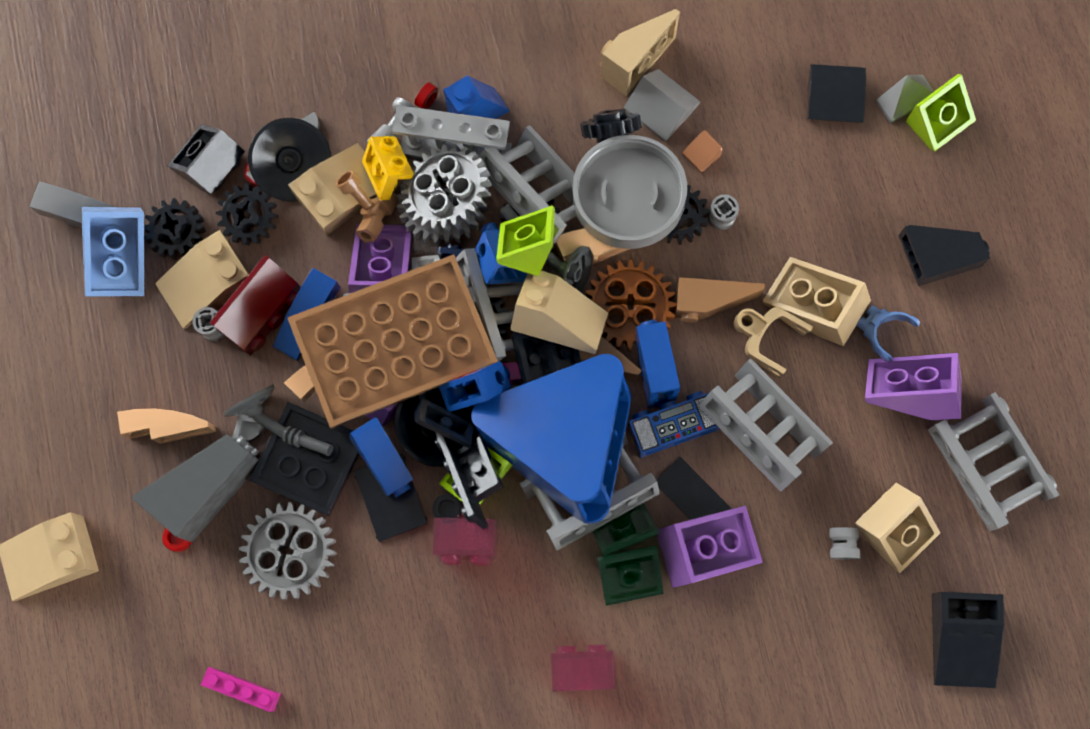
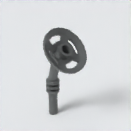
(572, 270)
(253, 408)

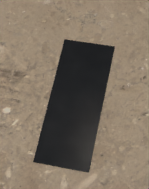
(690, 491)

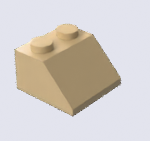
(898, 527)

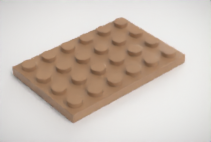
(392, 341)

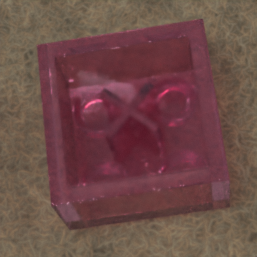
(459, 540)
(582, 669)

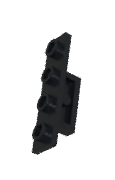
(473, 475)

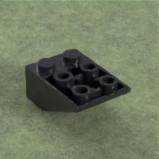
(967, 638)

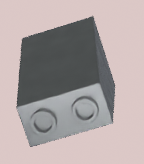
(199, 487)

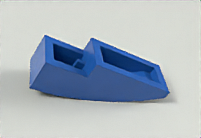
(314, 292)

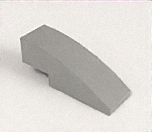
(62, 203)

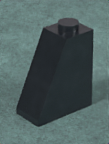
(942, 252)

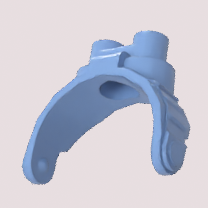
(875, 319)

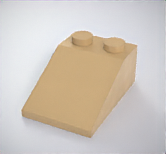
(637, 50)
(320, 195)
(202, 278)
(819, 298)
(558, 313)
(47, 556)

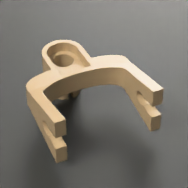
(757, 326)

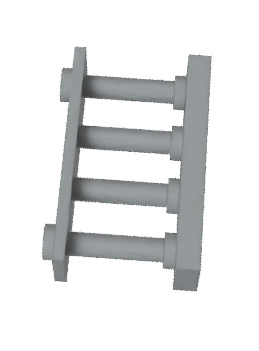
(430, 128)
(515, 186)
(480, 295)
(751, 439)
(979, 486)
(569, 530)

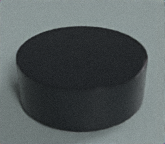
(447, 507)

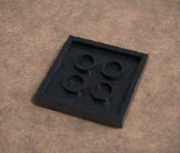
(304, 473)

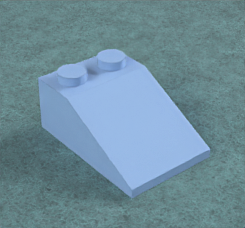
(113, 251)

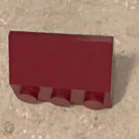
(256, 306)

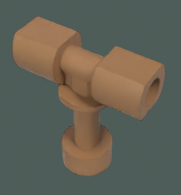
(372, 209)

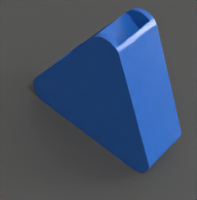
(564, 432)

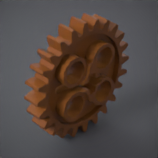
(630, 280)

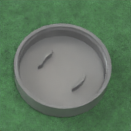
(629, 191)

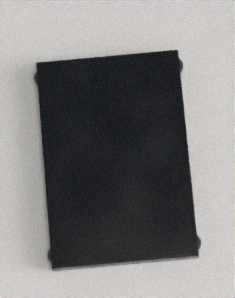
(389, 513)

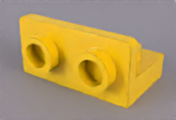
(385, 164)

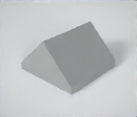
(661, 104)

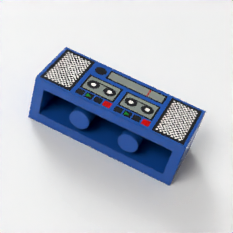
(670, 425)

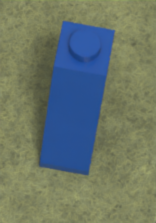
(474, 99)
(656, 363)
(381, 457)

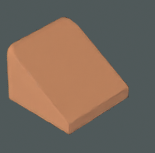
(703, 151)

